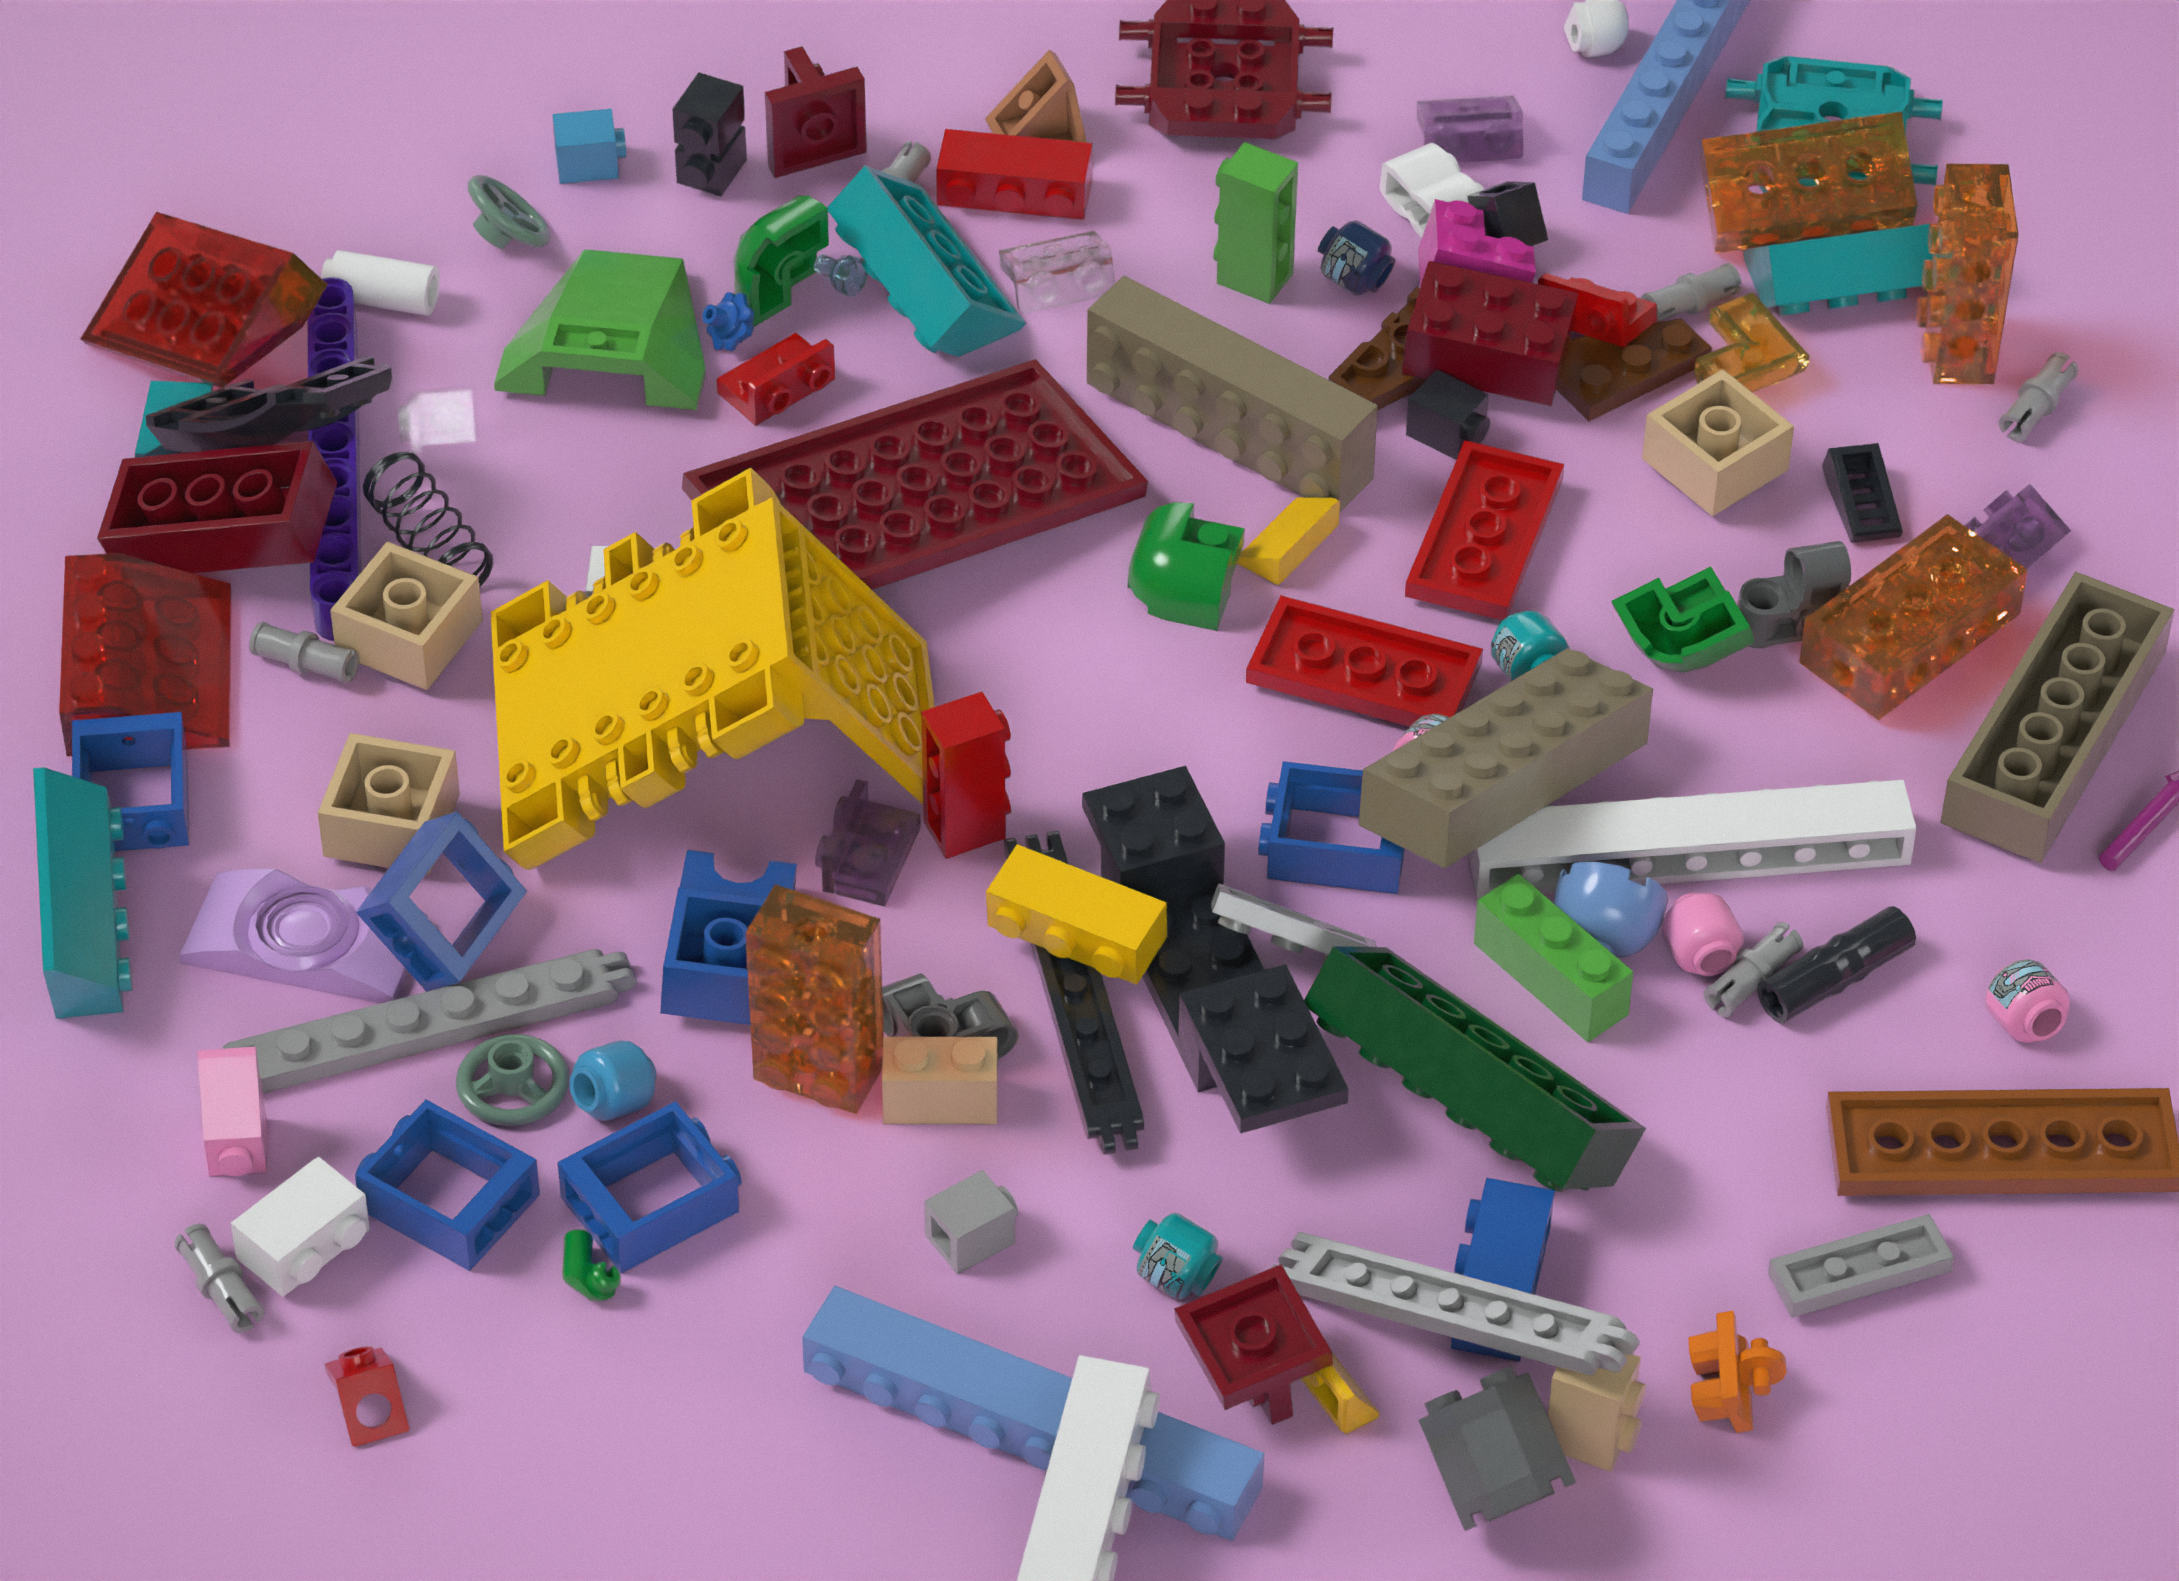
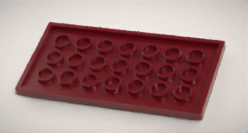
(942, 474)

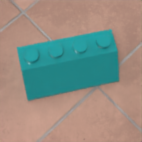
(922, 264)
(1839, 268)
(80, 895)

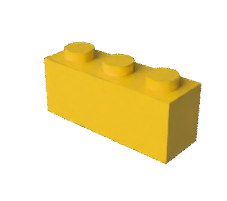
(1076, 914)

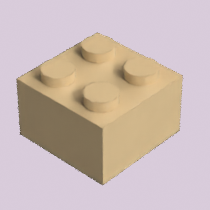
(1717, 442)
(407, 615)
(383, 797)

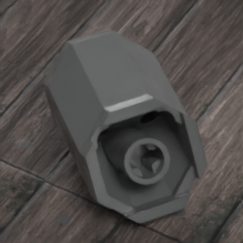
(1495, 1447)

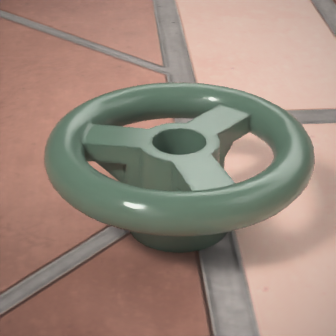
(505, 214)
(512, 1074)

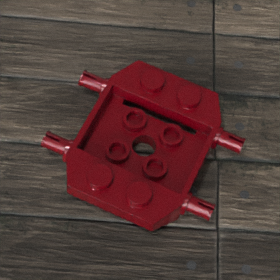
(1183, 82)

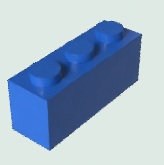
(1506, 1243)

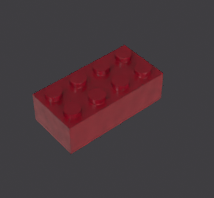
(221, 507)

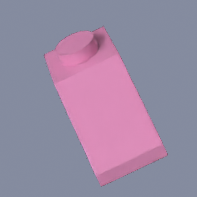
(232, 1111)

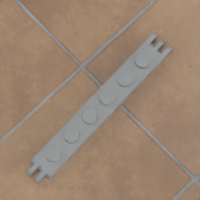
(438, 1018)
(1457, 1305)

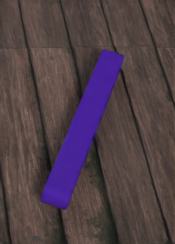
(338, 560)

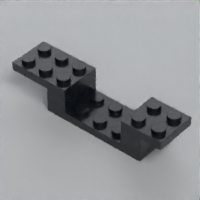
(1222, 1008)

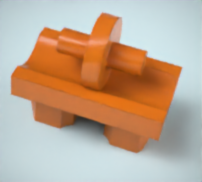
(1738, 1371)

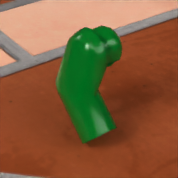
(580, 1271)

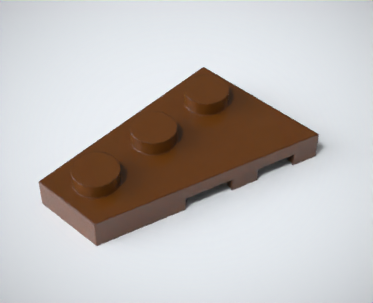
(1376, 365)
(1606, 376)

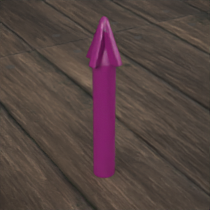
(2142, 824)

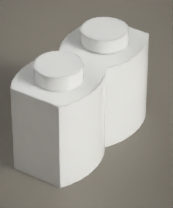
(1420, 177)

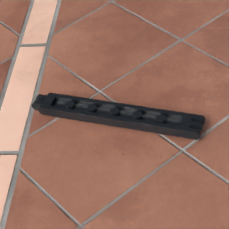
(1087, 1035)

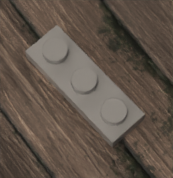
(1289, 928)
(1860, 1265)

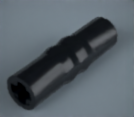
(1836, 964)

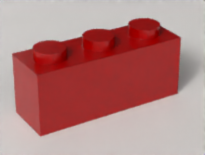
(1014, 174)
(965, 774)

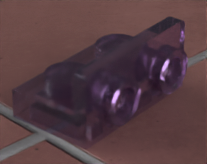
(1474, 127)
(2021, 526)
(866, 847)

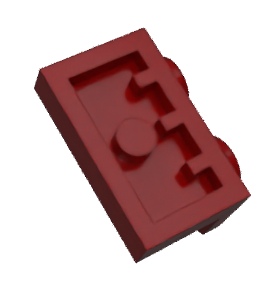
(1605, 313)
(778, 377)

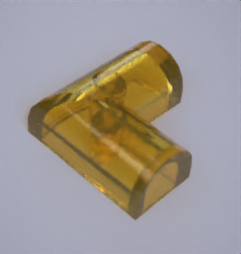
(1758, 346)

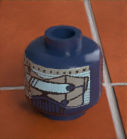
(1356, 257)

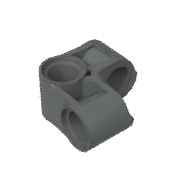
(1780, 604)
(917, 1010)

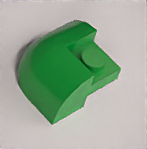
(779, 254)
(1185, 566)
(1685, 623)

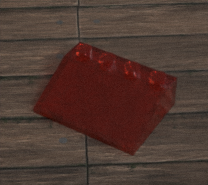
(203, 301)
(145, 645)

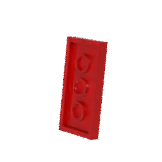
(1484, 530)
(1362, 663)

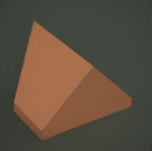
(1040, 105)

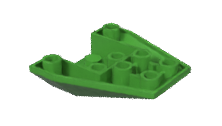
(614, 318)

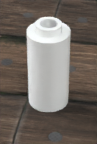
(386, 281)

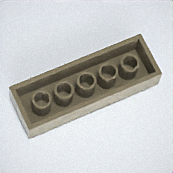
(1230, 393)
(2057, 717)
(1505, 757)

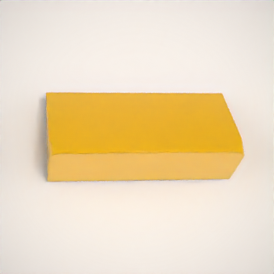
(1291, 538)
(1341, 1397)

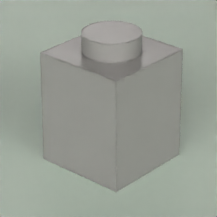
(970, 1221)

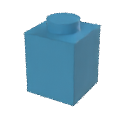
(587, 145)

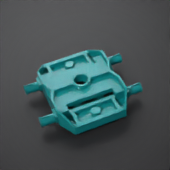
(1807, 89)

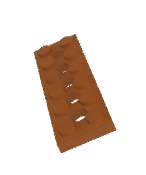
(1984, 1168)

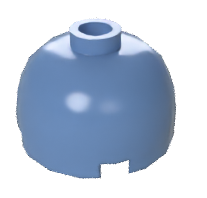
(1611, 906)

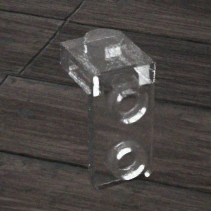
(437, 418)

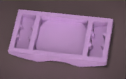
(292, 935)

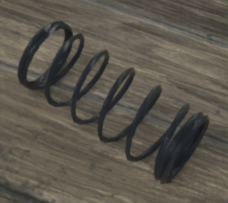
(368, 492)

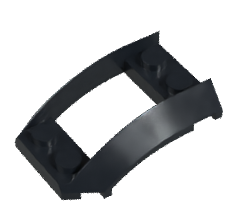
(257, 417)

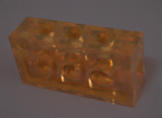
(1815, 152)
(1968, 273)
(1912, 616)
(815, 998)

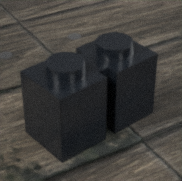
(709, 134)

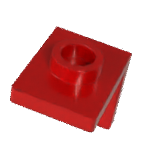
(364, 1373)

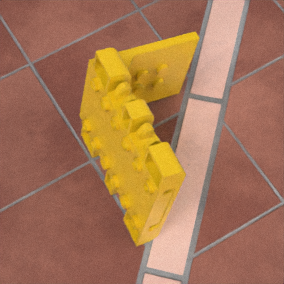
(691, 655)

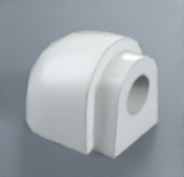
(1597, 27)

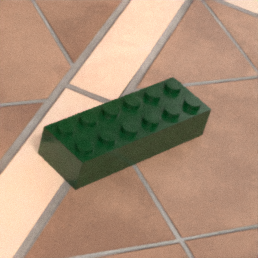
(1473, 1068)

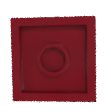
(814, 116)
(1255, 1341)

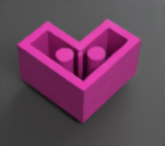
(1458, 239)

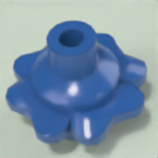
(729, 321)

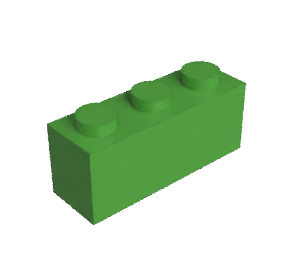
(1256, 222)
(1553, 957)

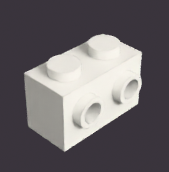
(300, 1226)

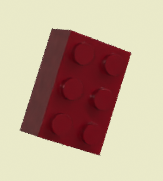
(1490, 332)

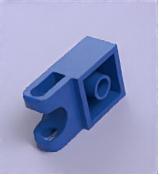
(707, 940)

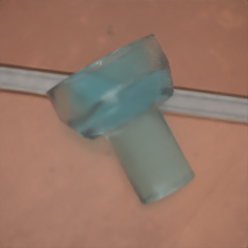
(844, 273)

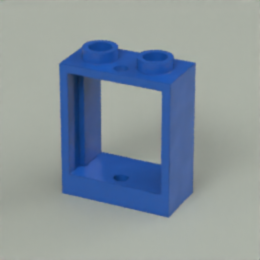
(155, 743)
(1319, 863)
(408, 930)
(630, 1149)
(488, 1215)

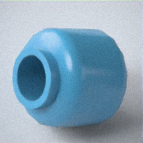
(613, 1080)

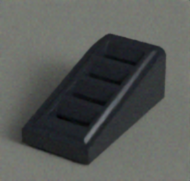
(1864, 460)

